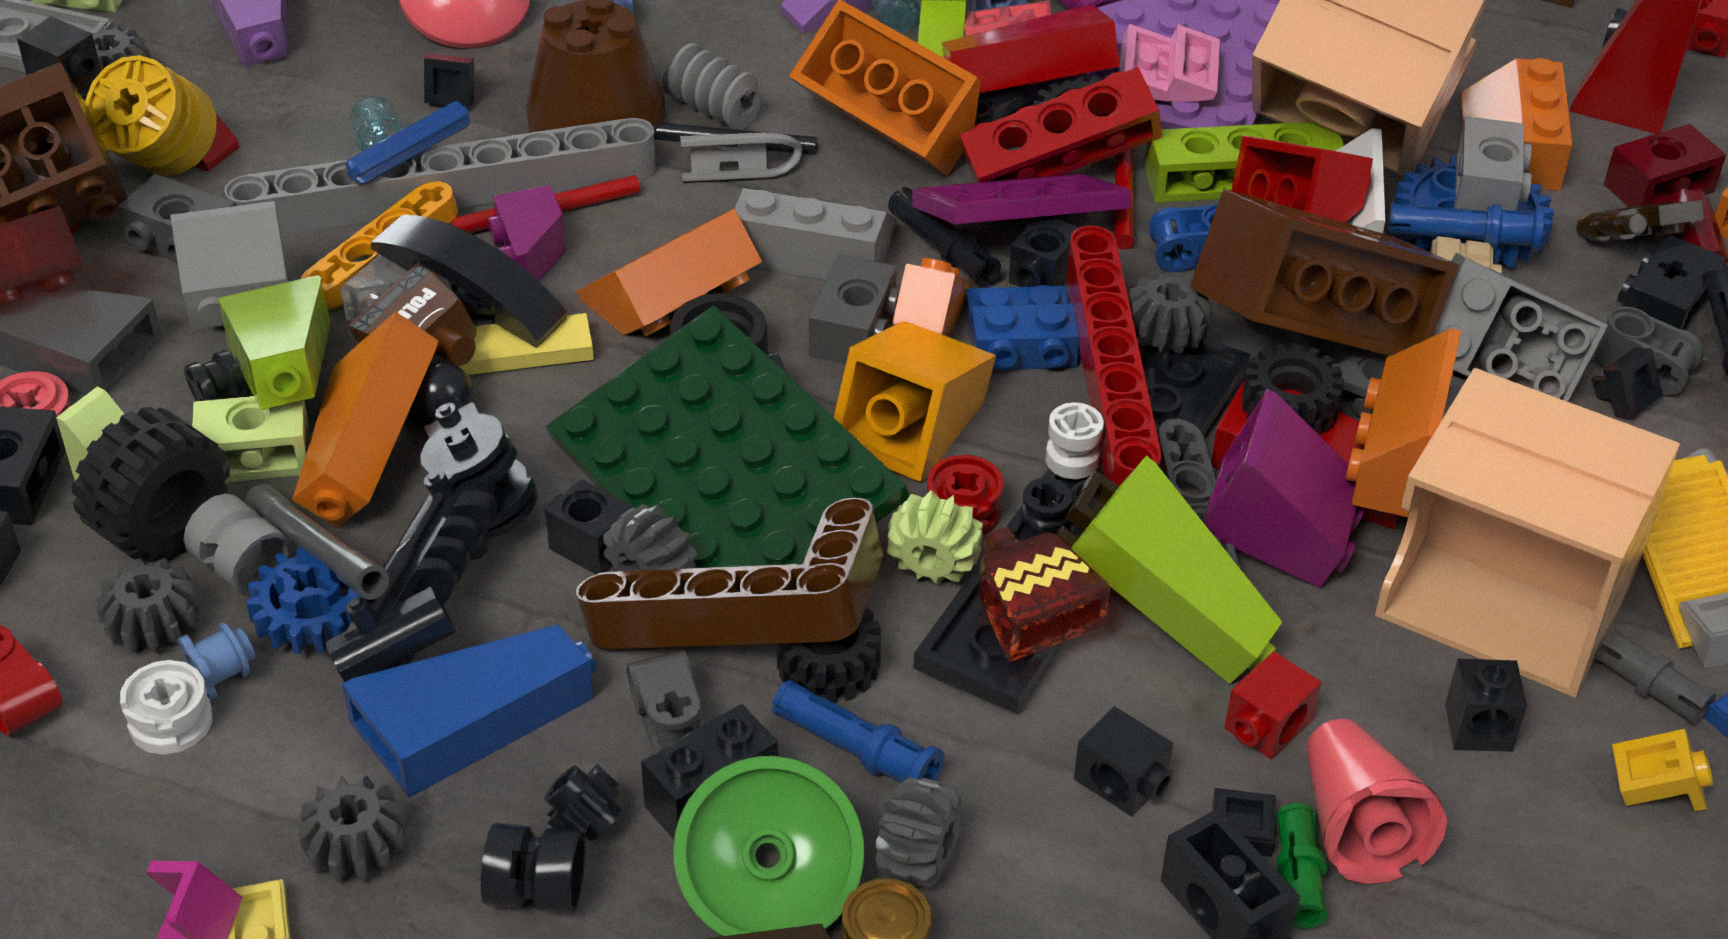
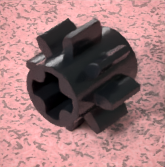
(583, 801)

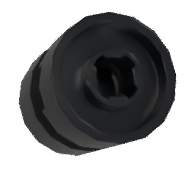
(555, 868)

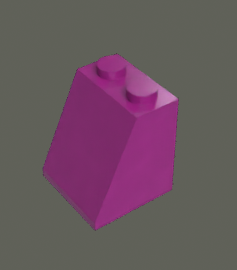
(1284, 495)

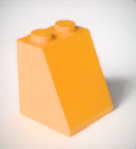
(911, 395)

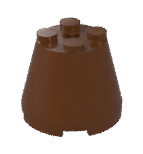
(592, 69)

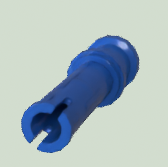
(1491, 226)
(879, 747)

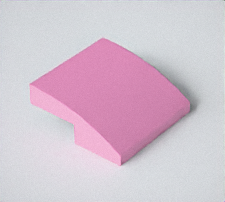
(1173, 67)

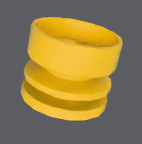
(151, 115)

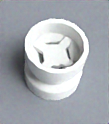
(1074, 440)

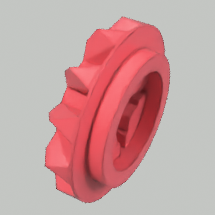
(34, 387)

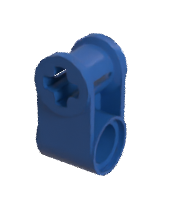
(1187, 239)

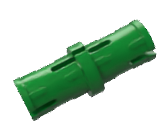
(1302, 862)

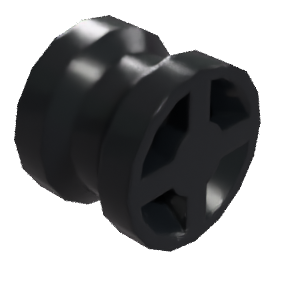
(216, 379)

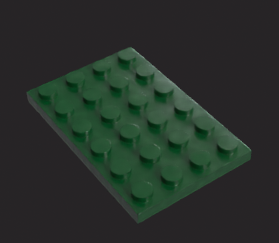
(722, 447)

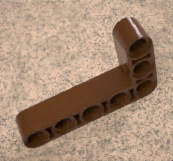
(744, 603)

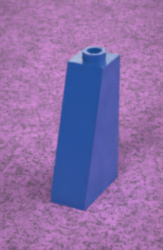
(467, 703)

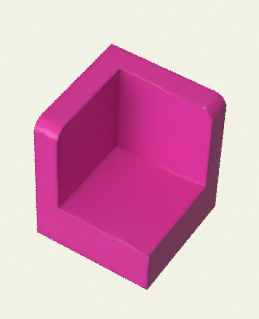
(201, 901)

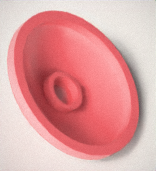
(465, 22)

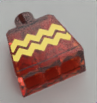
(1038, 592)

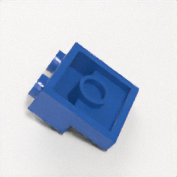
(1024, 326)

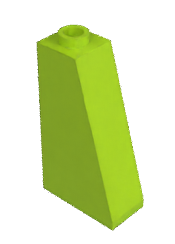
(278, 338)
(1178, 573)

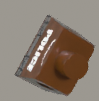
(428, 305)

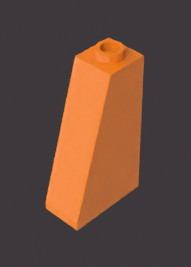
(362, 418)

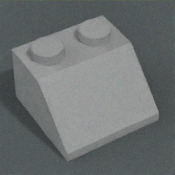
(226, 255)

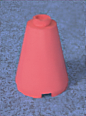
(1370, 805)

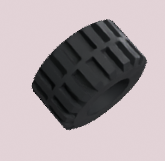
(147, 482)

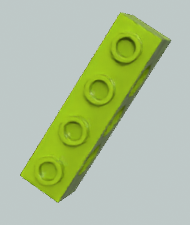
(1203, 160)

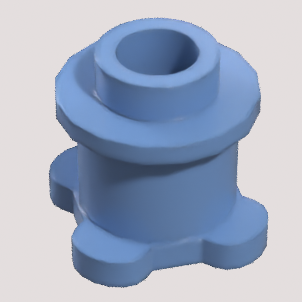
(219, 656)

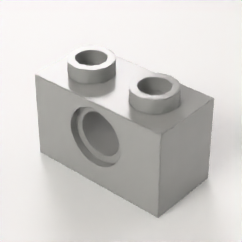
(1492, 165)

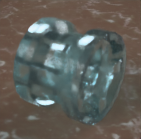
(370, 116)

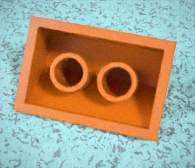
(1532, 95)
(673, 274)
(1406, 413)

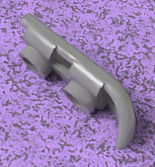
(749, 154)

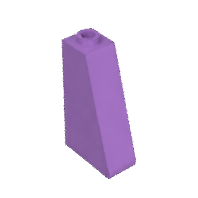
(254, 28)

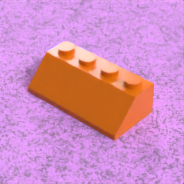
(890, 86)

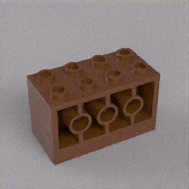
(53, 151)
(1321, 275)

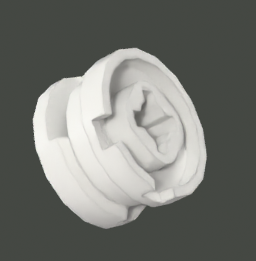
(166, 707)

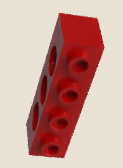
(1086, 135)

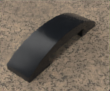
(478, 268)

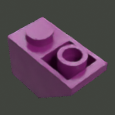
(529, 228)

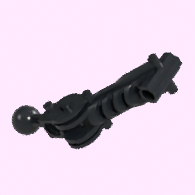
(472, 497)

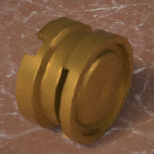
(886, 912)

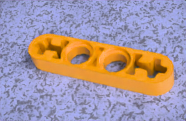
(336, 268)

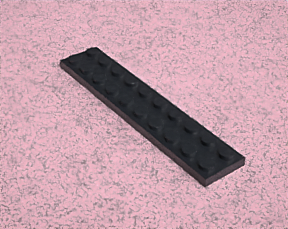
(963, 642)

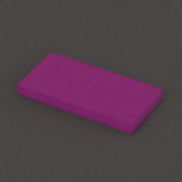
(1020, 198)

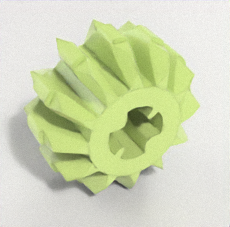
(934, 537)

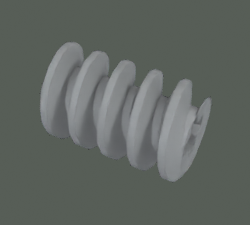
(713, 86)

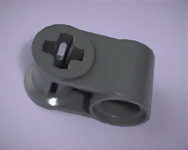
(1635, 328)
(665, 697)

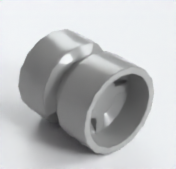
(234, 540)

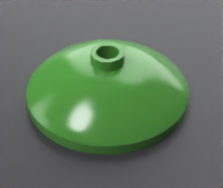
(778, 806)

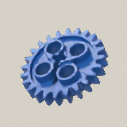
(1436, 188)

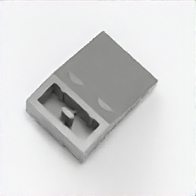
(1517, 331)

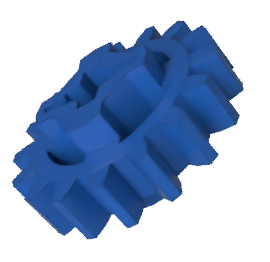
(309, 602)

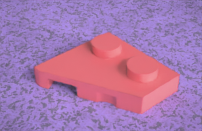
(993, 18)

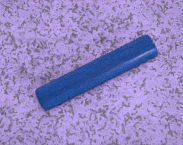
(407, 143)

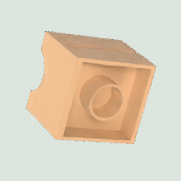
(1365, 68)
(1525, 529)

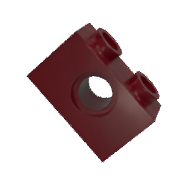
(1663, 164)

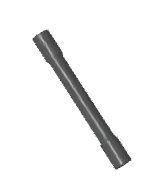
(350, 566)

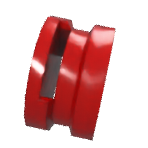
(972, 483)

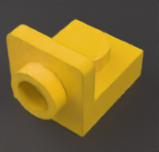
(1661, 769)

